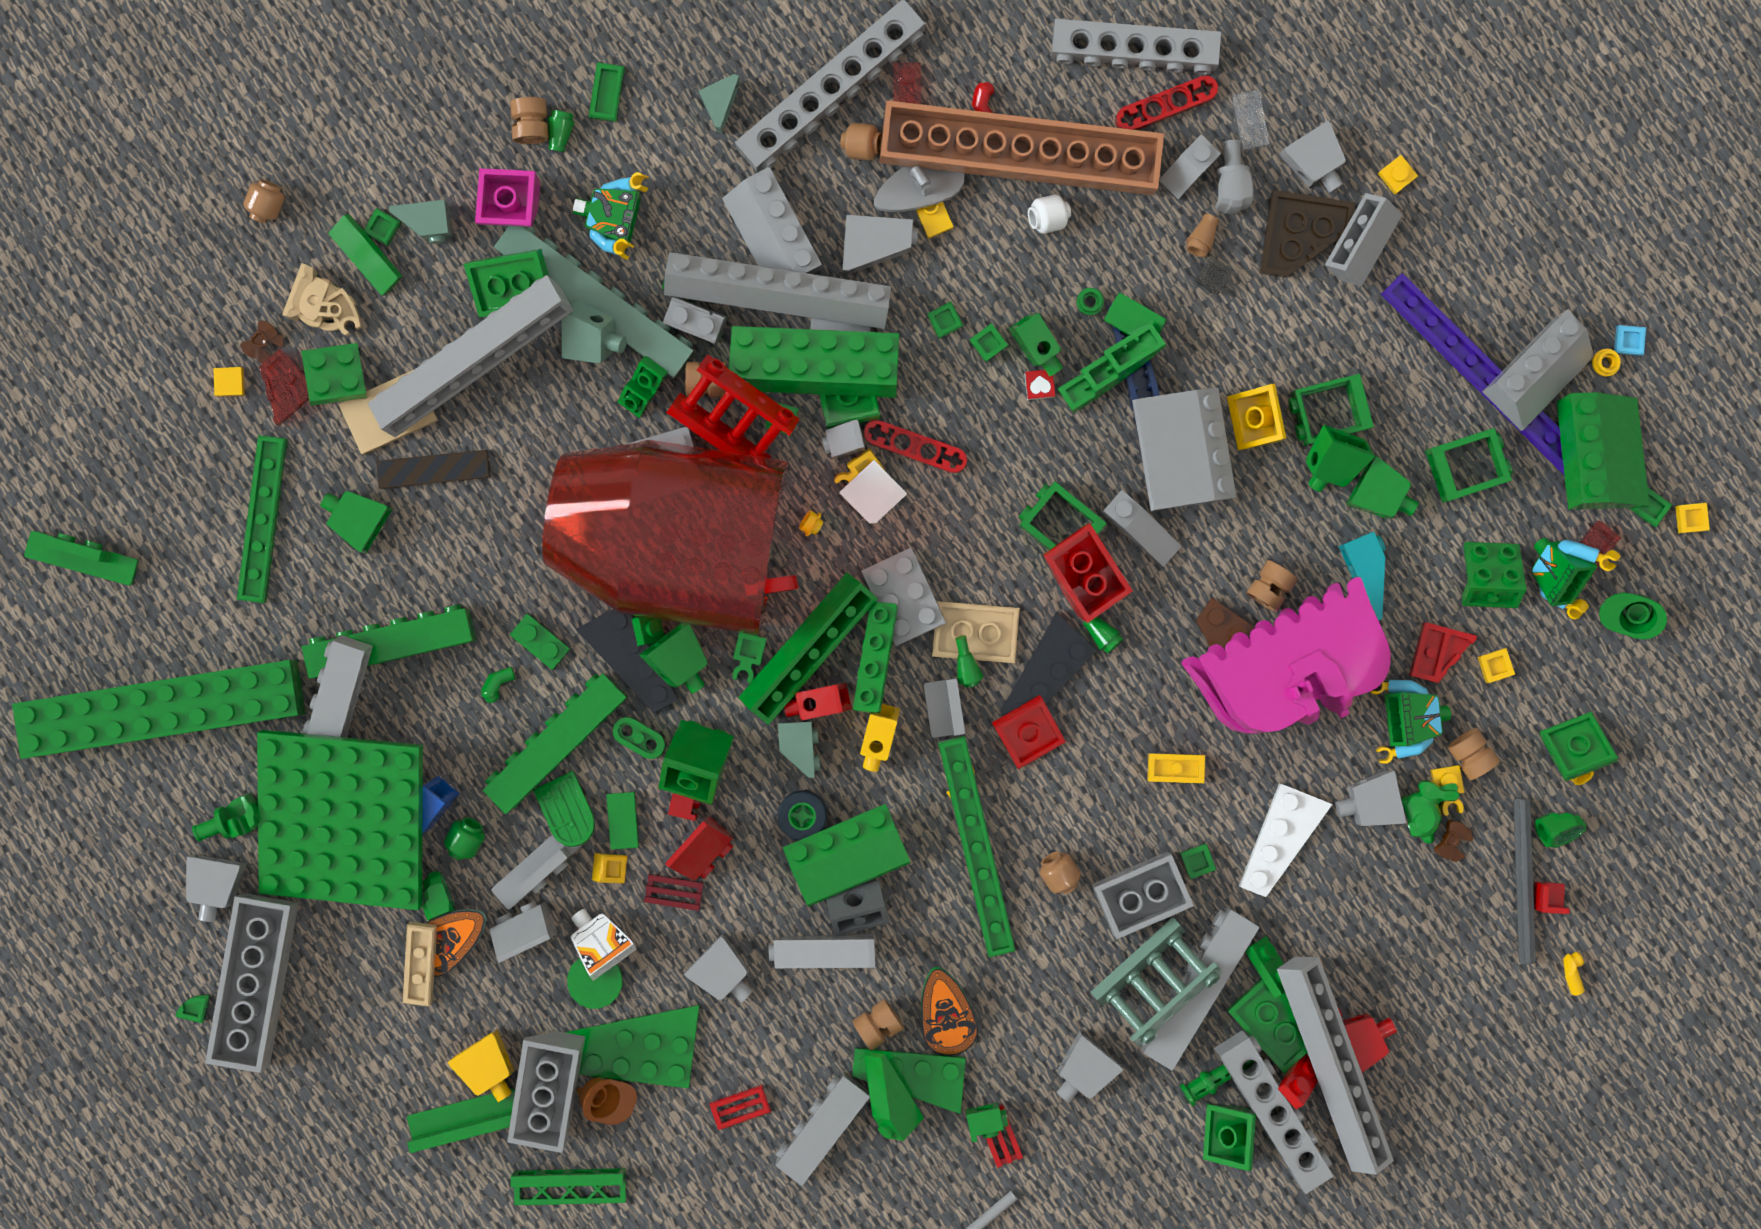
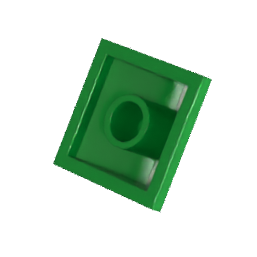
(1229, 1135)

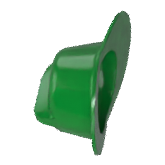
(1633, 615)

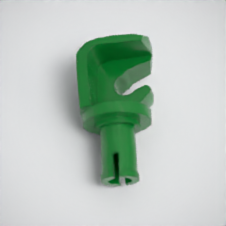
(232, 821)

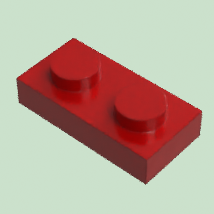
(1299, 1082)

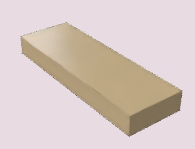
(419, 963)

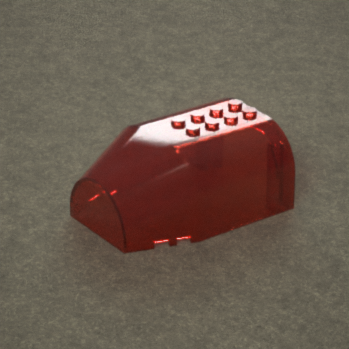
(666, 531)

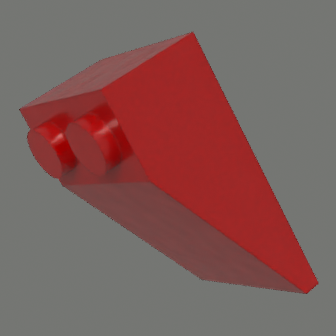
(1087, 573)
(700, 850)

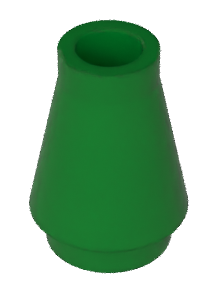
(559, 128)
(1103, 634)

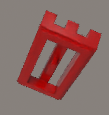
(737, 1096)
(1008, 1158)

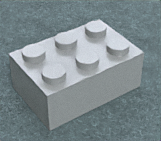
(1142, 895)

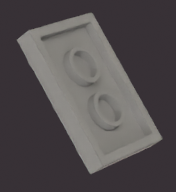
(905, 584)

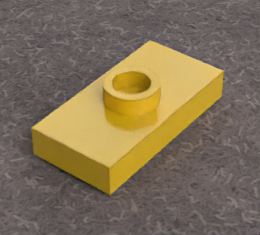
(934, 219)

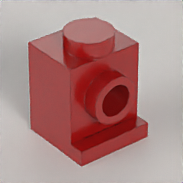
(683, 807)

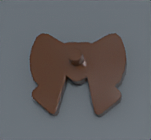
(264, 333)
(1450, 840)

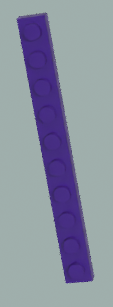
(1466, 358)

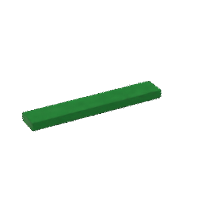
(262, 519)

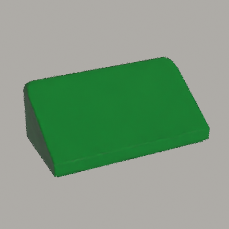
(1131, 316)

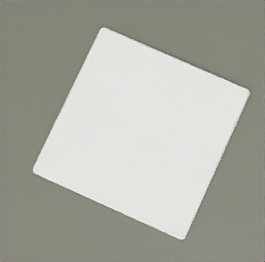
(873, 492)

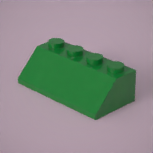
(846, 855)

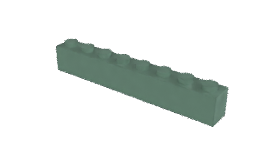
(631, 322)

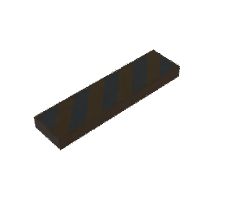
(433, 469)

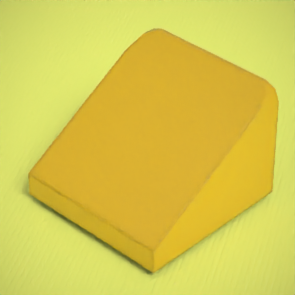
(609, 868)

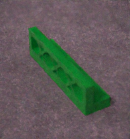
(565, 1178)

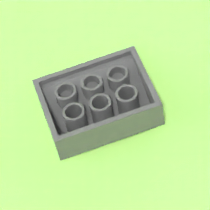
(1184, 449)

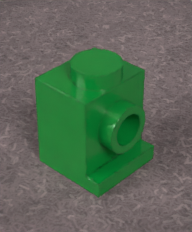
(986, 1121)

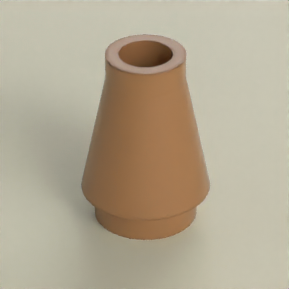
(1202, 238)

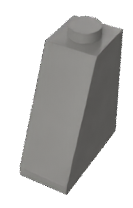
(875, 241)

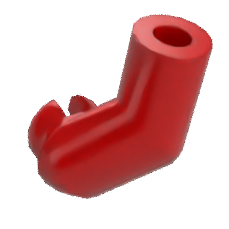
(981, 97)

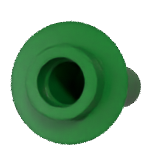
(967, 668)

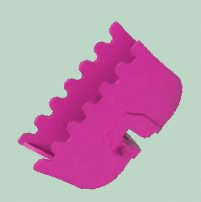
(1324, 651)

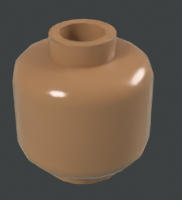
(861, 141)
(264, 201)
(1060, 872)

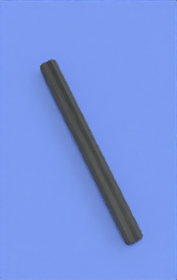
(1524, 881)

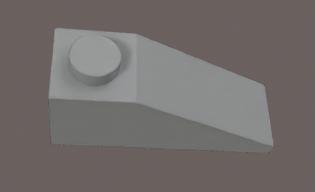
(1141, 528)

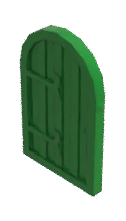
(566, 810)

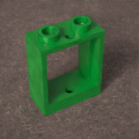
(1356, 399)
(1442, 473)
(1044, 495)

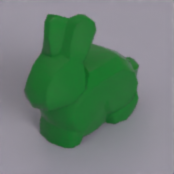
(1423, 808)

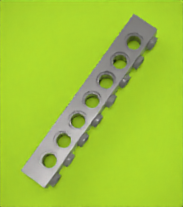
(898, 18)

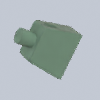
(589, 334)

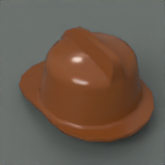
(607, 1100)

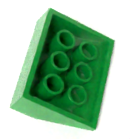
(1602, 451)

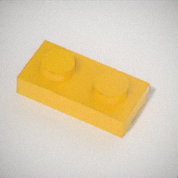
(1176, 768)

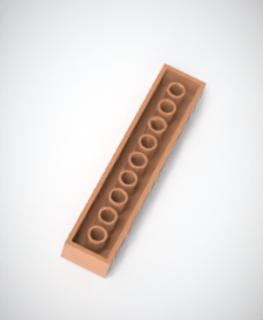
(1021, 148)

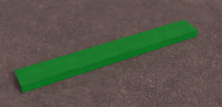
(976, 846)

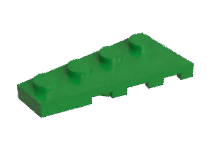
(925, 1076)

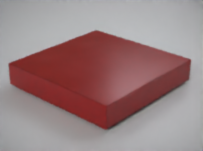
(1029, 732)

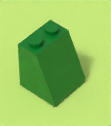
(695, 761)

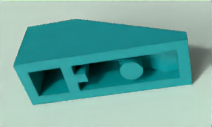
(1366, 560)

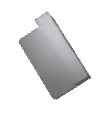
(944, 708)

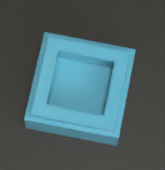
(1630, 340)

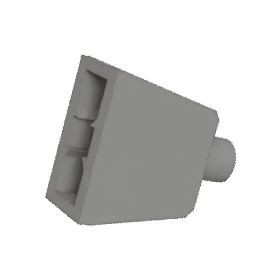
(1316, 157)
(1374, 801)
(212, 883)
(720, 971)
(1086, 1069)

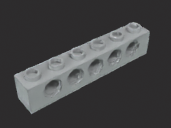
(1148, 37)
(1306, 1173)

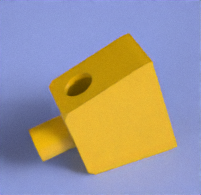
(882, 729)
(485, 1066)

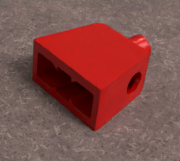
(828, 701)
(1368, 1038)

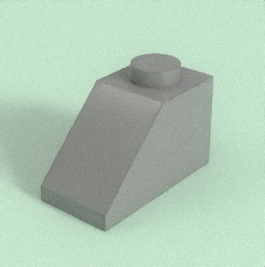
(1189, 166)
(843, 440)

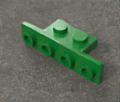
(86, 558)
(875, 657)

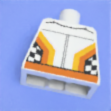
(599, 943)

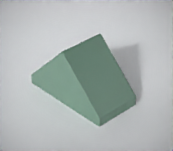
(719, 100)

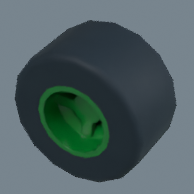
(798, 823)

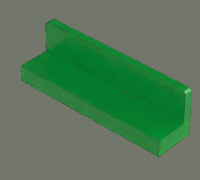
(459, 1121)

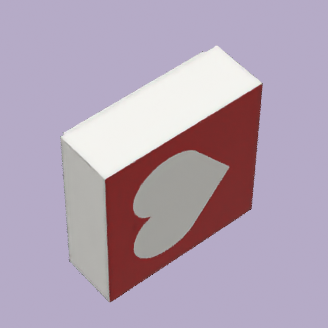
(1039, 385)

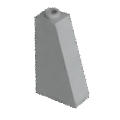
(824, 951)

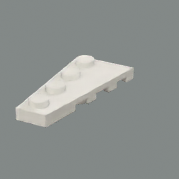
(1283, 833)

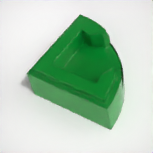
(194, 1008)

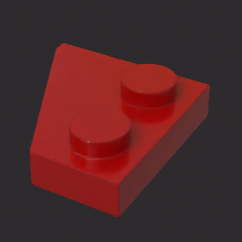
(1437, 651)

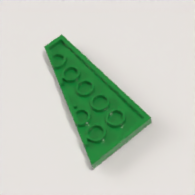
(642, 1048)

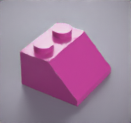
(507, 197)

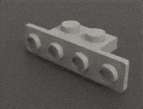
(532, 872)

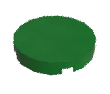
(594, 993)

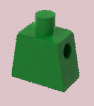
(1028, 334)
(1337, 458)
(1382, 491)
(356, 518)
(677, 658)

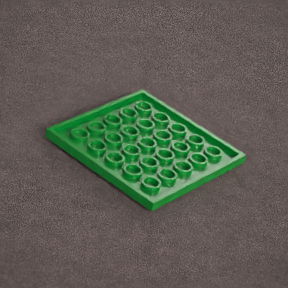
(340, 819)

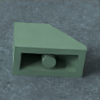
(427, 219)

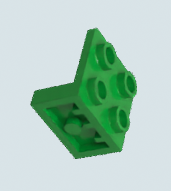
(1493, 575)

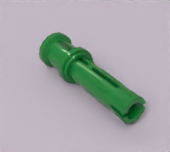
(1208, 1083)

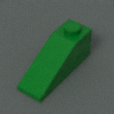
(890, 1100)

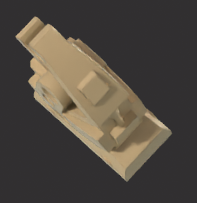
(319, 300)

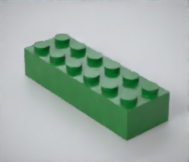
(816, 361)

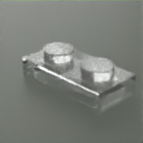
(1250, 120)

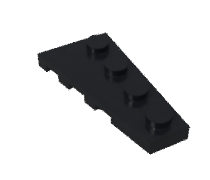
(616, 643)
(1051, 666)

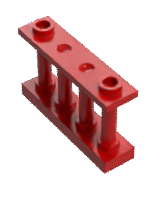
(713, 429)

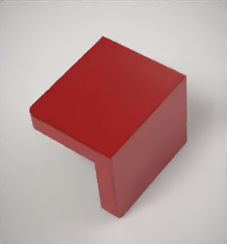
(1550, 898)

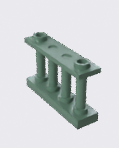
(1129, 973)

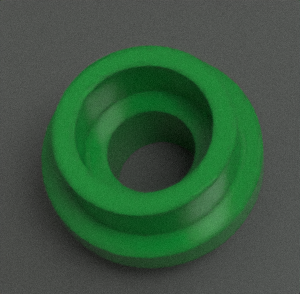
(1096, 295)

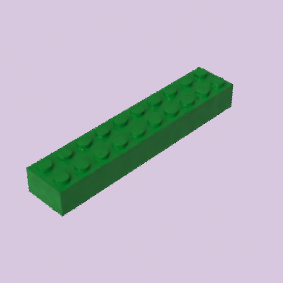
(158, 709)

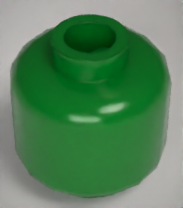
(464, 838)

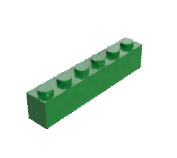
(401, 638)
(807, 648)
(555, 743)

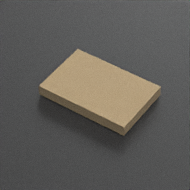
(364, 425)
(988, 631)

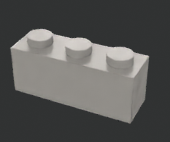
(1363, 239)

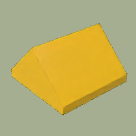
(1256, 417)

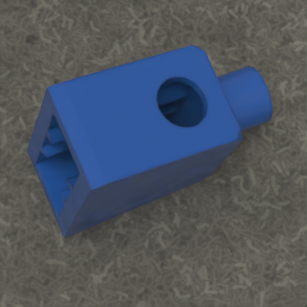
(436, 800)

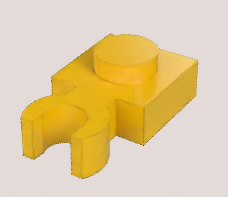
(857, 465)
(1445, 776)

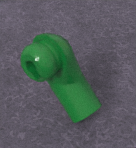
(493, 682)

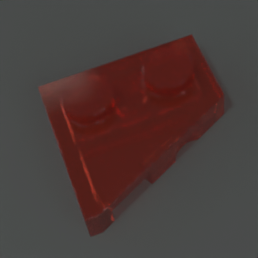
(284, 386)

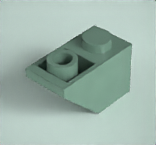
(797, 745)

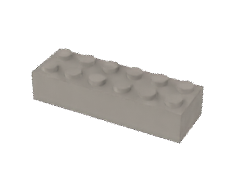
(251, 982)

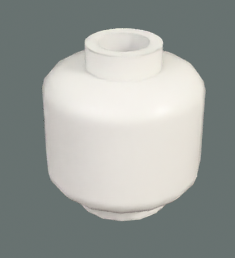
(1049, 214)

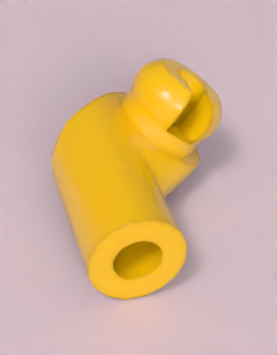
(1572, 975)

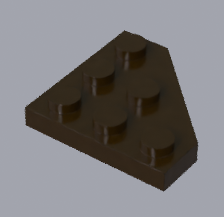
(1300, 230)

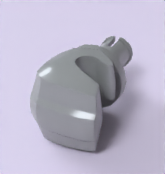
(1235, 181)

